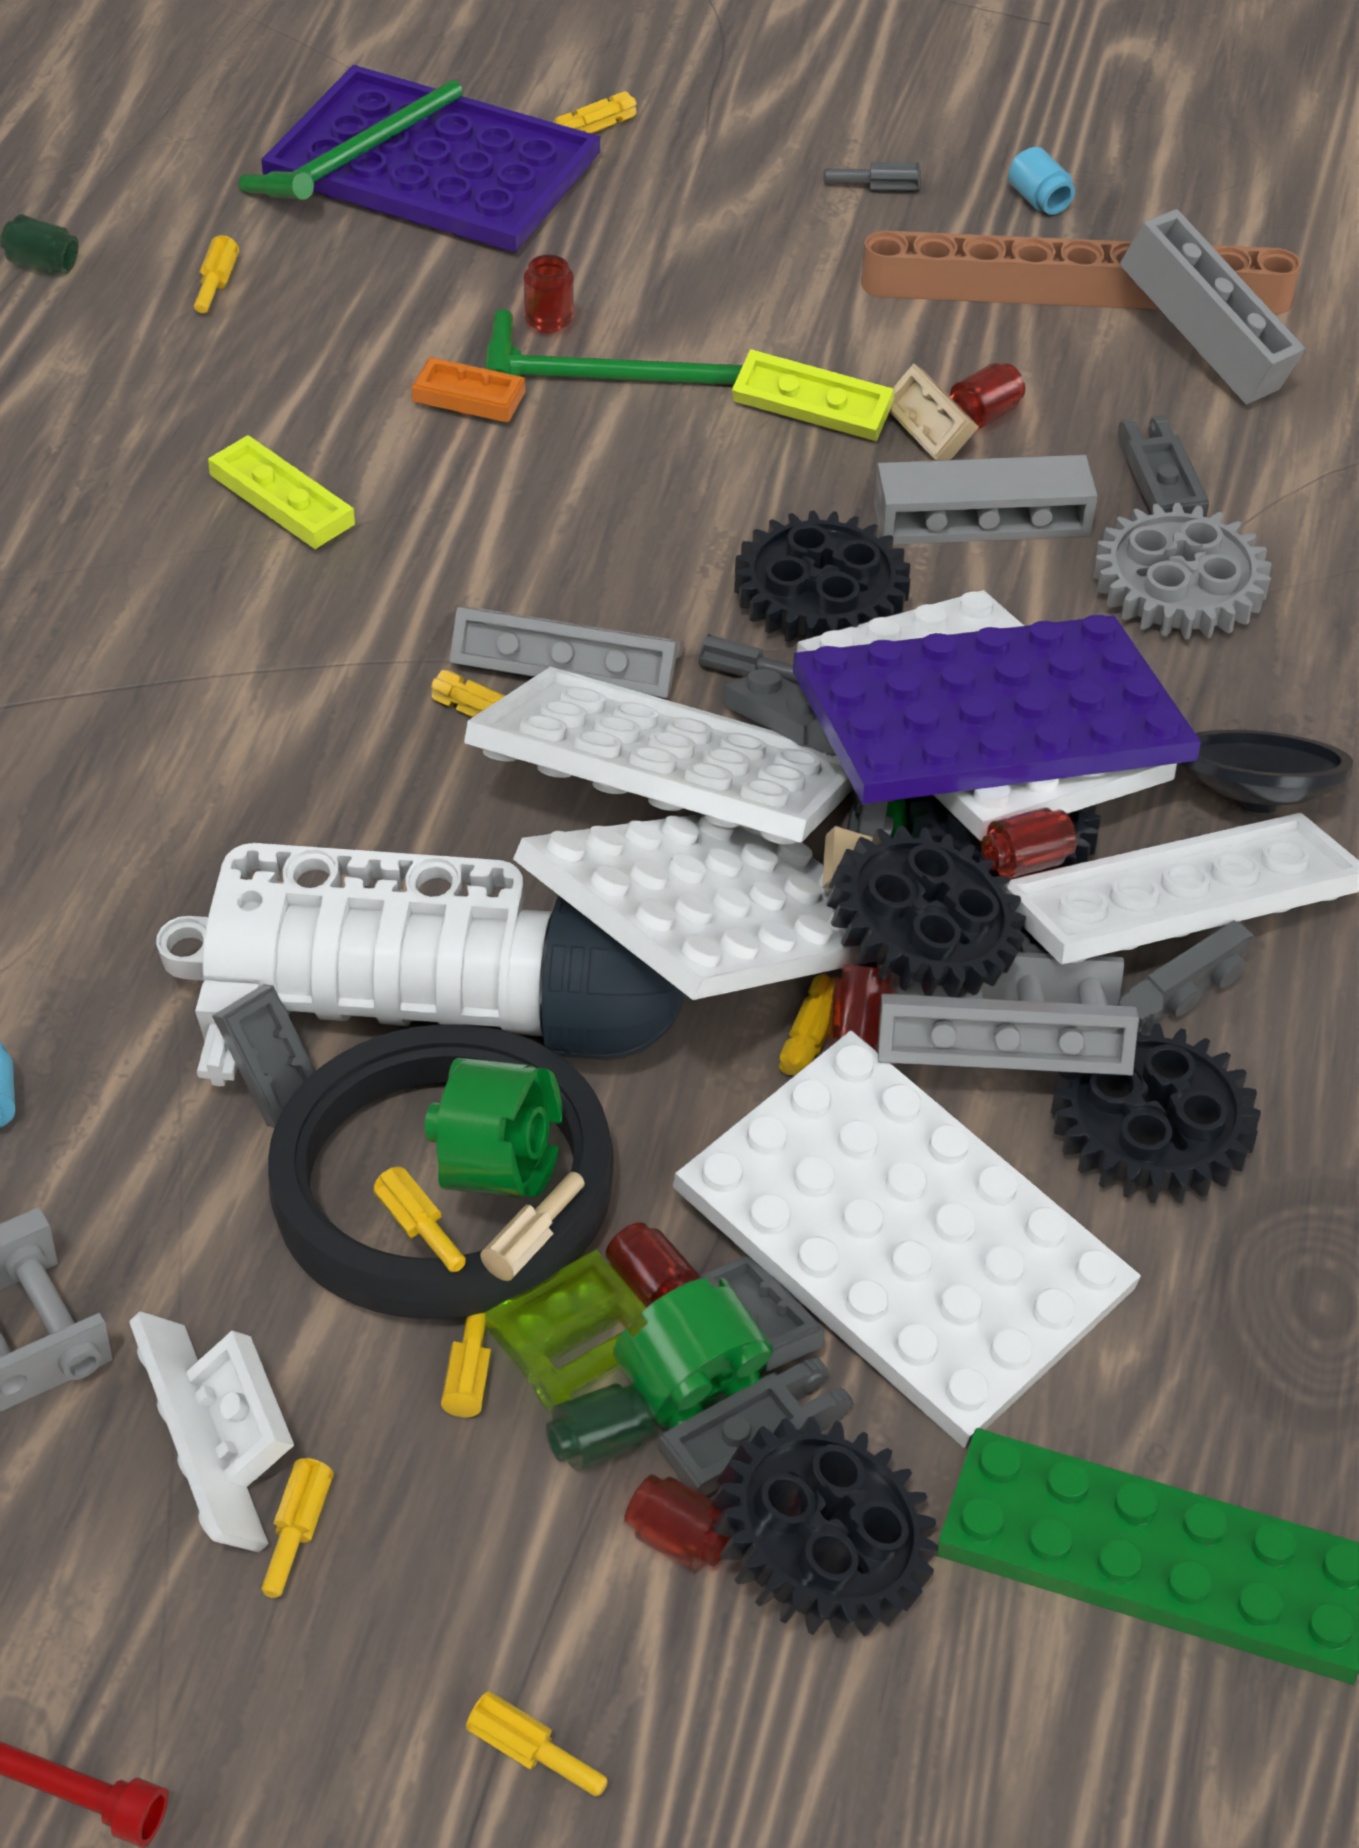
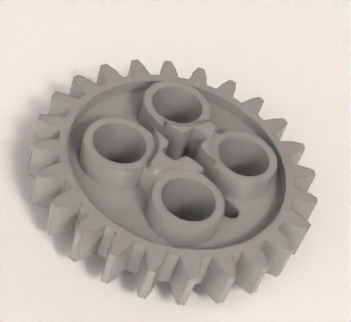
(1182, 570)

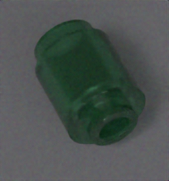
(39, 245)
(599, 1426)

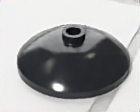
(1268, 767)

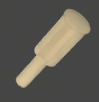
(528, 1231)

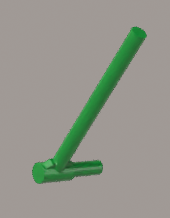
(301, 181)
(506, 358)

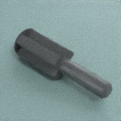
(881, 176)
(739, 658)

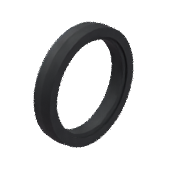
(412, 1284)

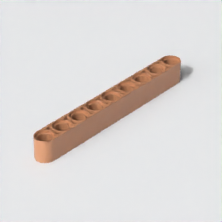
(1042, 270)

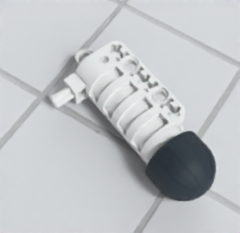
(413, 953)

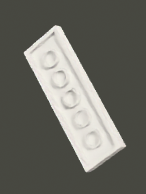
(1183, 887)

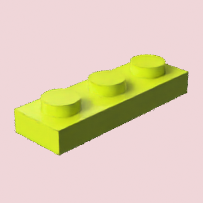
(813, 395)
(281, 491)

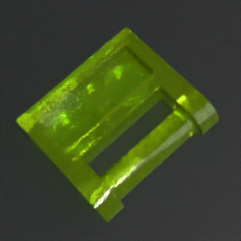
(559, 1315)

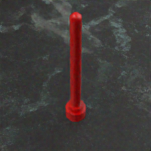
(129, 1808)

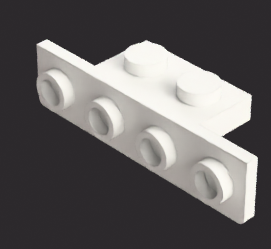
(219, 1421)

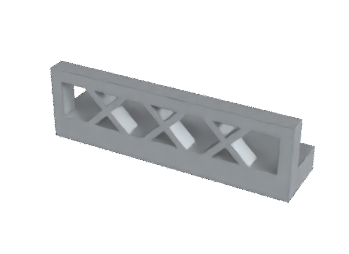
(533, 644)

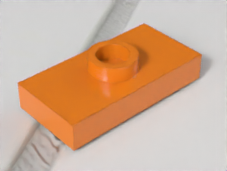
(468, 389)

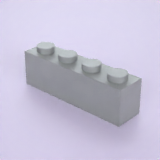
(1212, 306)
(985, 499)

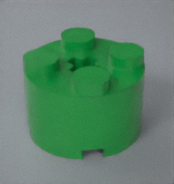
(495, 1128)
(693, 1351)

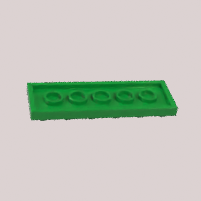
(1157, 1554)

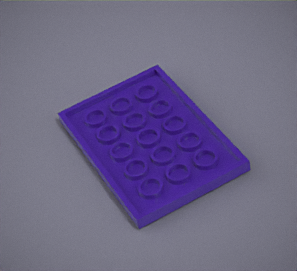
(457, 170)
(992, 708)

